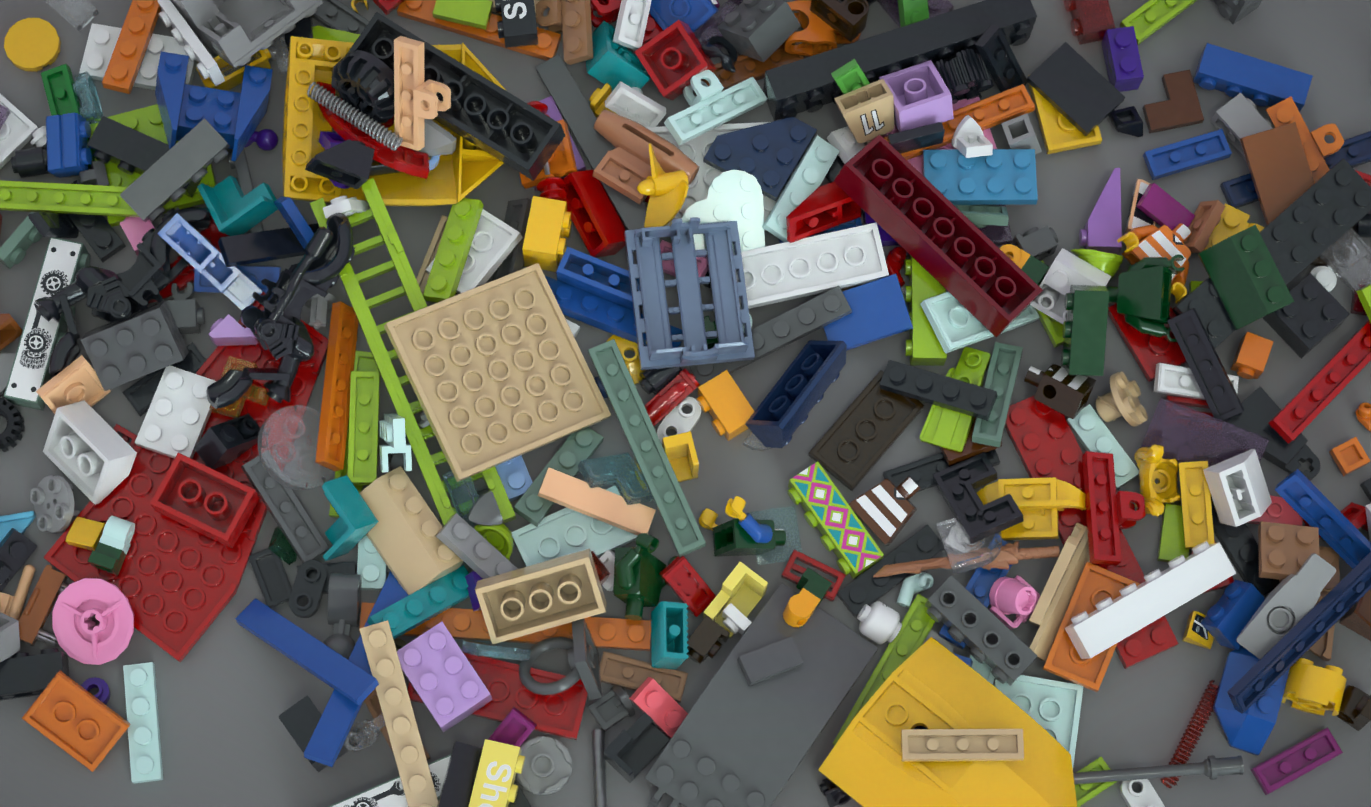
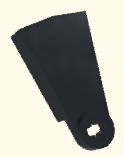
(1257, 413)

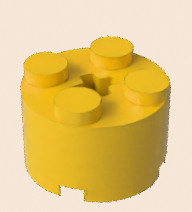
(1314, 687)

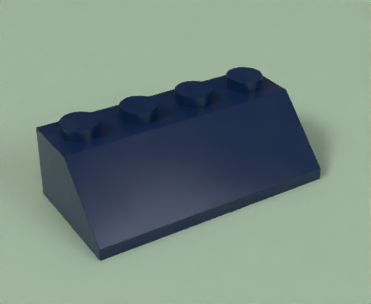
(797, 392)

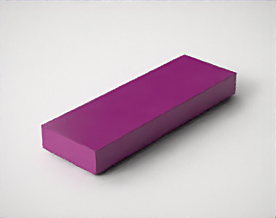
(1296, 761)

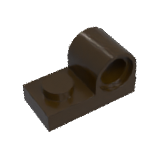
(846, 17)
(1355, 707)

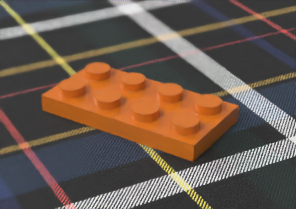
(1063, 659)

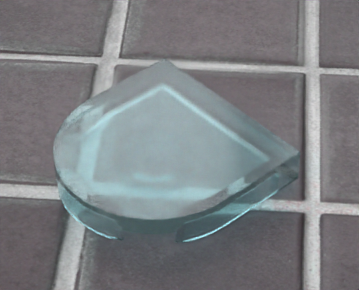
(496, 650)

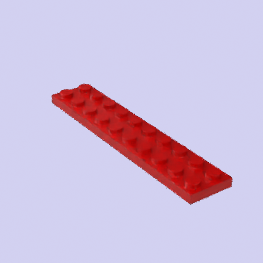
(1052, 451)

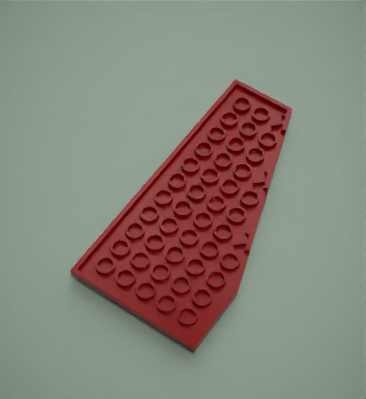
(172, 572)

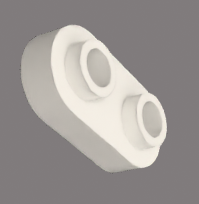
(680, 421)
(1146, 798)

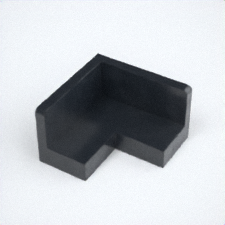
(301, 722)
(635, 747)

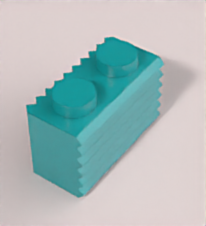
(669, 635)

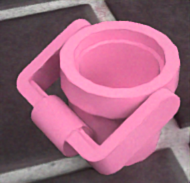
(1012, 597)

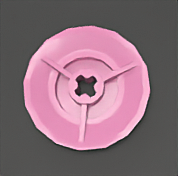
(77, 631)

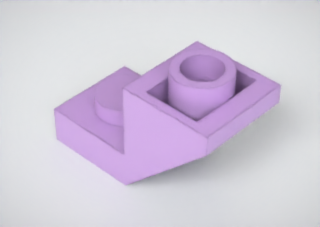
(230, 332)

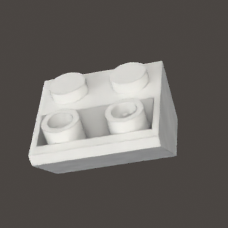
(1063, 273)
(1238, 488)

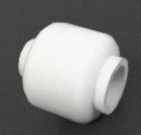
(879, 622)

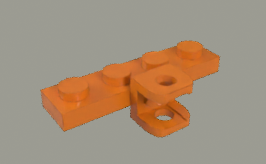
(1313, 143)

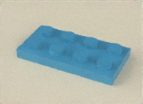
(994, 179)

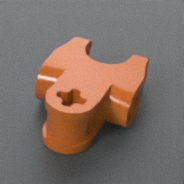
(817, 34)

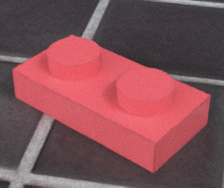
(659, 706)

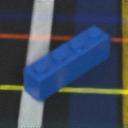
(1254, 78)

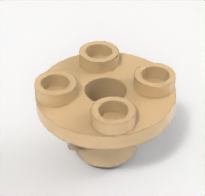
(1121, 401)

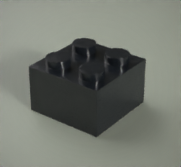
(1308, 318)

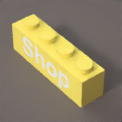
(496, 775)

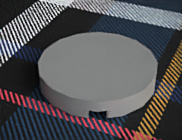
(545, 766)

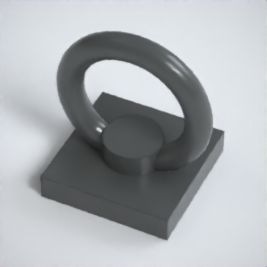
(582, 658)

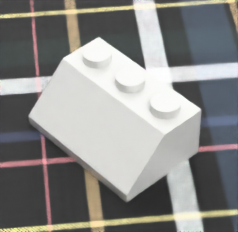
(88, 450)

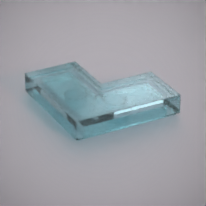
(620, 471)

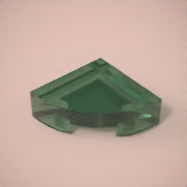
(281, 547)

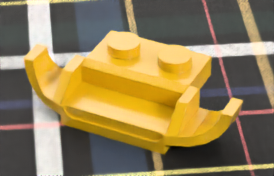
(1038, 502)

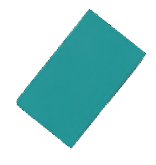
(613, 61)
(233, 210)
(354, 517)

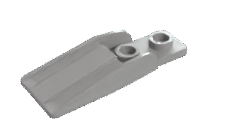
(1286, 606)

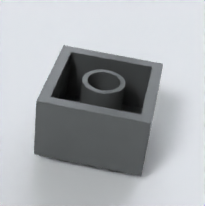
(759, 27)

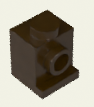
(705, 640)

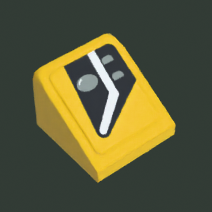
(1196, 633)

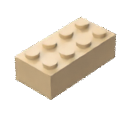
(541, 596)

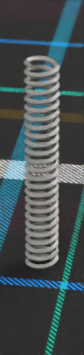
(367, 123)

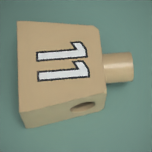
(868, 111)

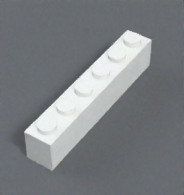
(1149, 600)

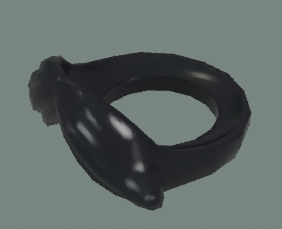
(712, 51)

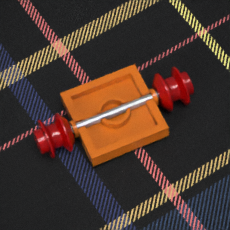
(559, 165)

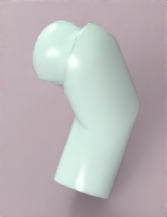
(913, 585)

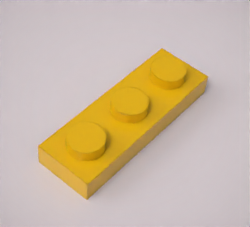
(1195, 504)

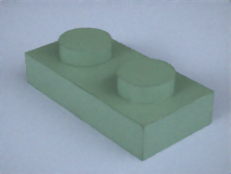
(15, 247)

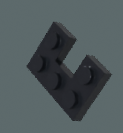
(958, 491)

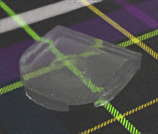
(962, 554)

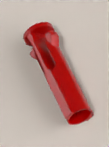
(671, 396)

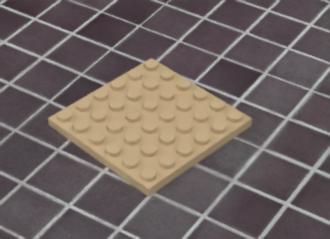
(497, 371)

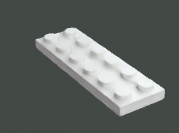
(813, 265)

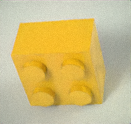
(545, 233)

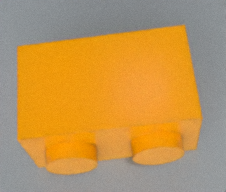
(725, 404)

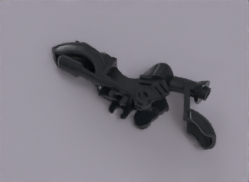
(121, 294)
(280, 323)

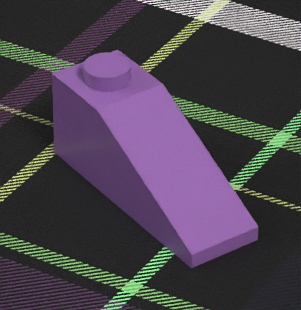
(1105, 220)

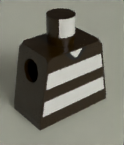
(1060, 390)

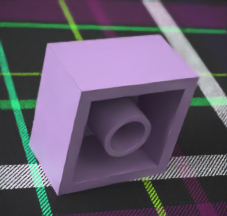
(919, 96)

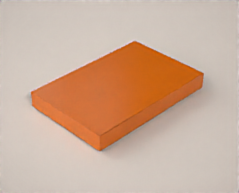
(76, 721)

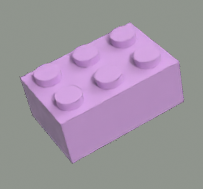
(443, 677)

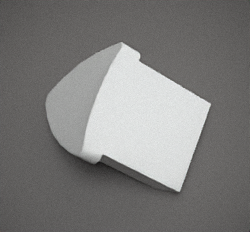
(970, 139)

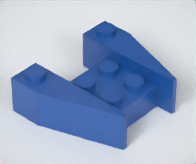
(228, 112)

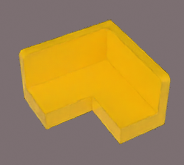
(681, 455)

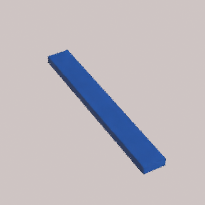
(340, 710)

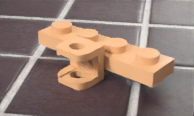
(412, 96)

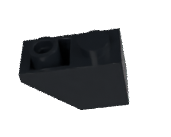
(227, 441)

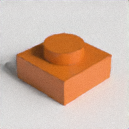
(1349, 456)

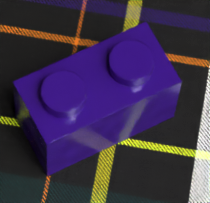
(1122, 58)

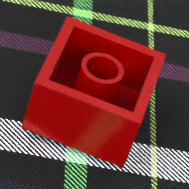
(674, 59)

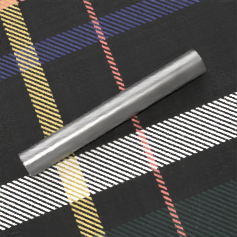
(599, 768)

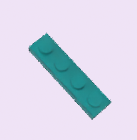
(424, 603)

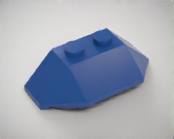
(1253, 727)

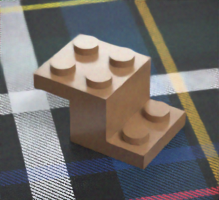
(1287, 547)

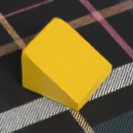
(85, 533)

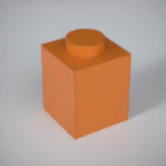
(1251, 356)

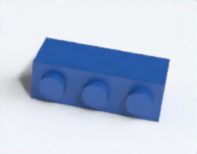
(596, 277)

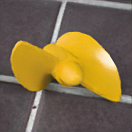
(666, 193)

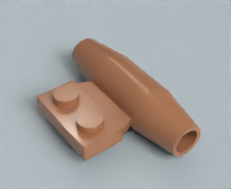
(630, 160)

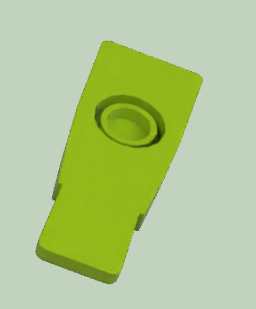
(948, 427)

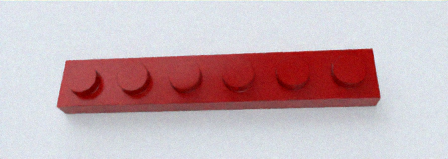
(1324, 385)

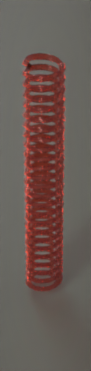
(1209, 709)

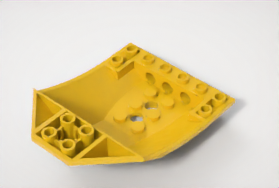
(446, 184)
(945, 693)

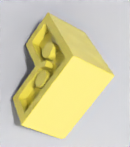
(740, 588)

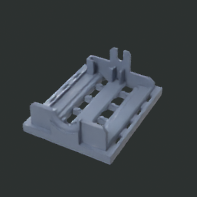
(724, 288)

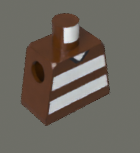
(886, 508)

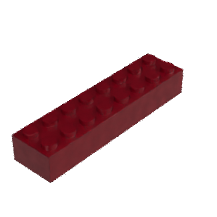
(937, 235)

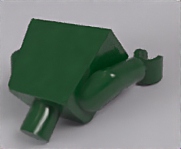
(1145, 295)
(638, 576)

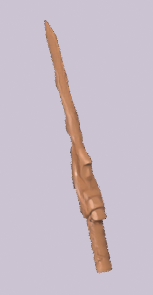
(1008, 555)

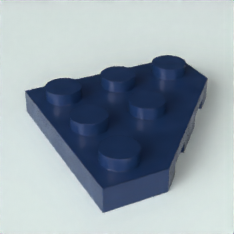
(764, 151)

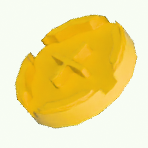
(32, 44)

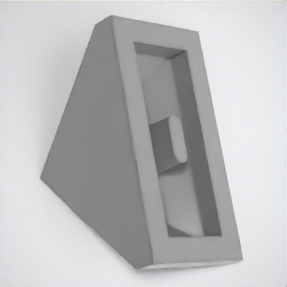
(437, 140)

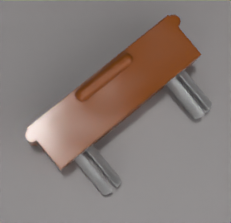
(40, 606)

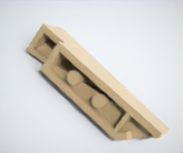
(1059, 591)

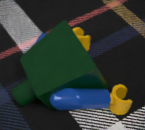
(741, 535)

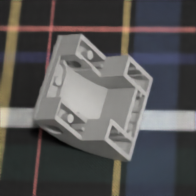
(243, 26)

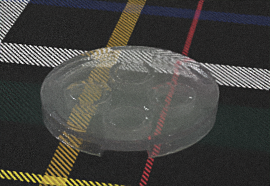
(289, 448)

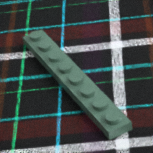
(647, 448)

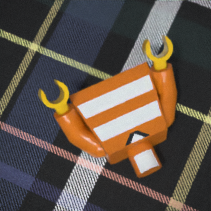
(1160, 242)

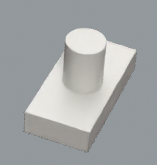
(634, 105)

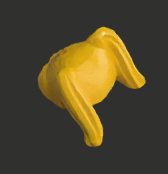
(1153, 466)

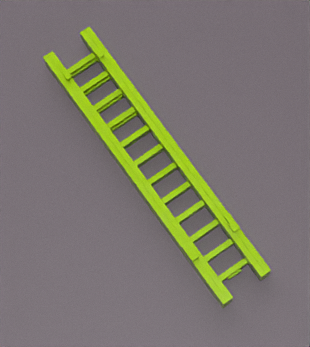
(383, 358)

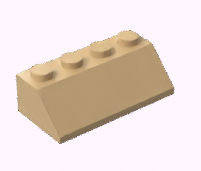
(407, 532)

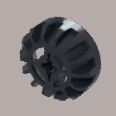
(365, 84)

